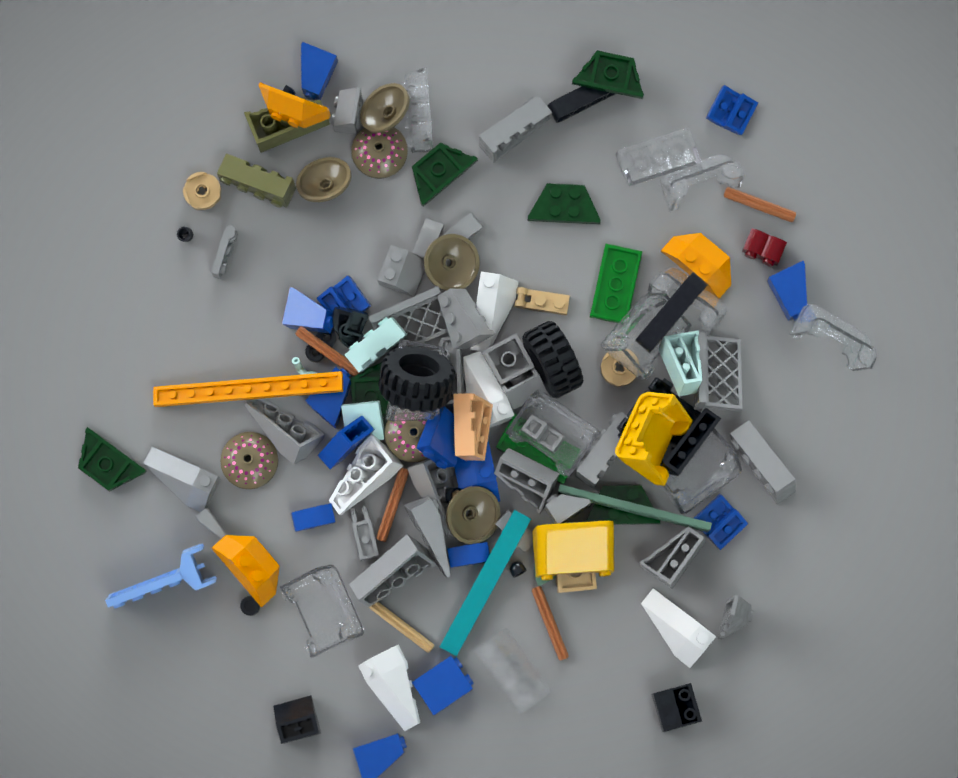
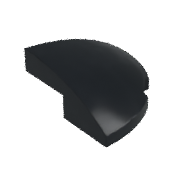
(349, 325)

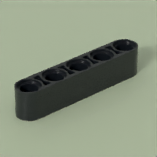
(576, 102)
(671, 312)

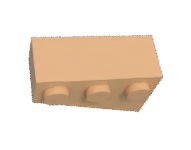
(471, 426)

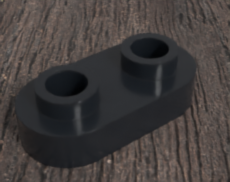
(309, 349)

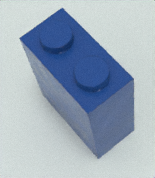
(438, 440)
(443, 685)

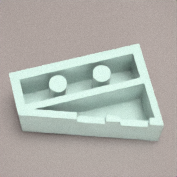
(375, 344)
(682, 361)

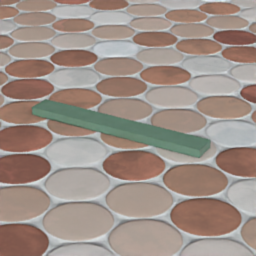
(636, 508)

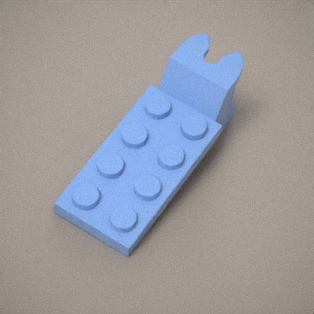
(188, 571)

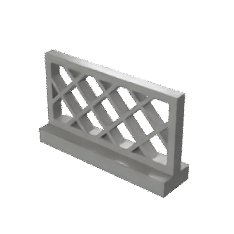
(409, 305)
(701, 398)

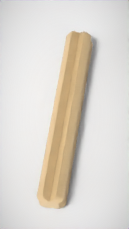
(403, 627)

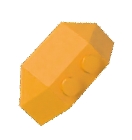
(292, 108)
(704, 258)
(250, 565)

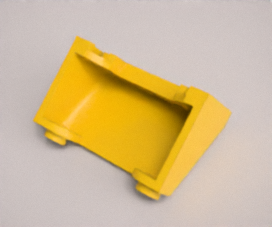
(649, 432)
(573, 548)

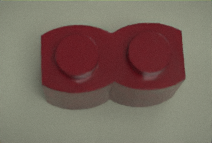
(764, 247)

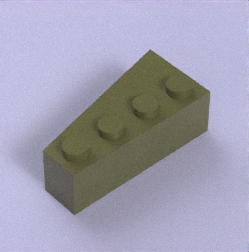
(272, 133)
(256, 180)

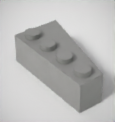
(763, 462)

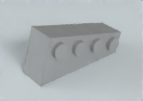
(514, 128)
(601, 455)
(392, 570)

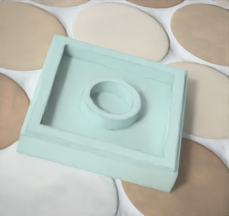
(370, 411)

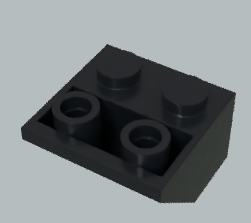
(676, 707)
(296, 719)

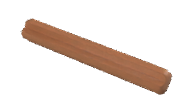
(759, 204)
(326, 350)
(392, 505)
(550, 623)

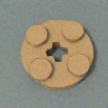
(198, 201)
(612, 376)

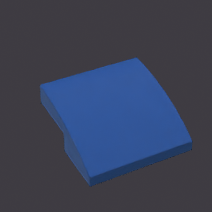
(732, 110)
(345, 295)
(725, 521)

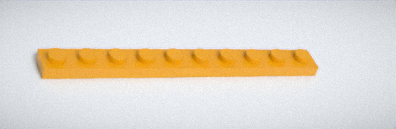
(248, 389)

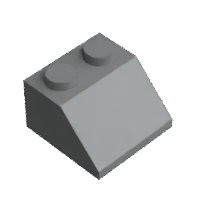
(348, 111)
(401, 271)
(507, 359)
(521, 387)
(565, 507)

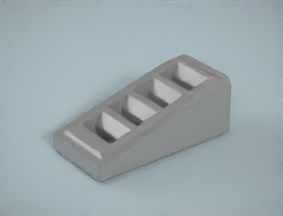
(209, 521)

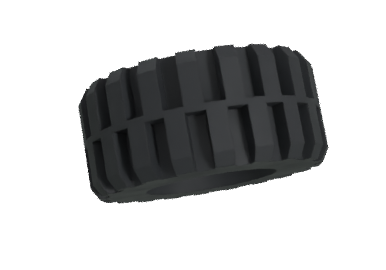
(553, 359)
(416, 379)

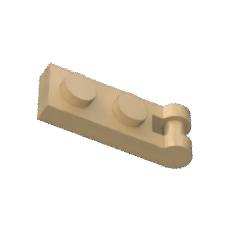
(542, 301)

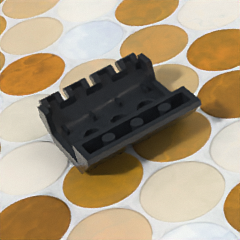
(683, 447)

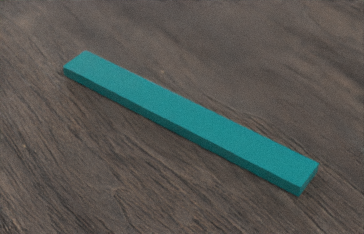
(485, 583)

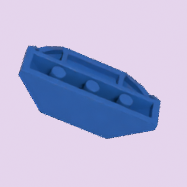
(477, 473)

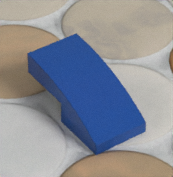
(313, 517)
(468, 554)

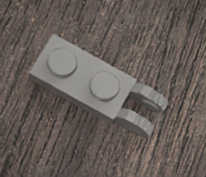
(224, 250)
(364, 535)

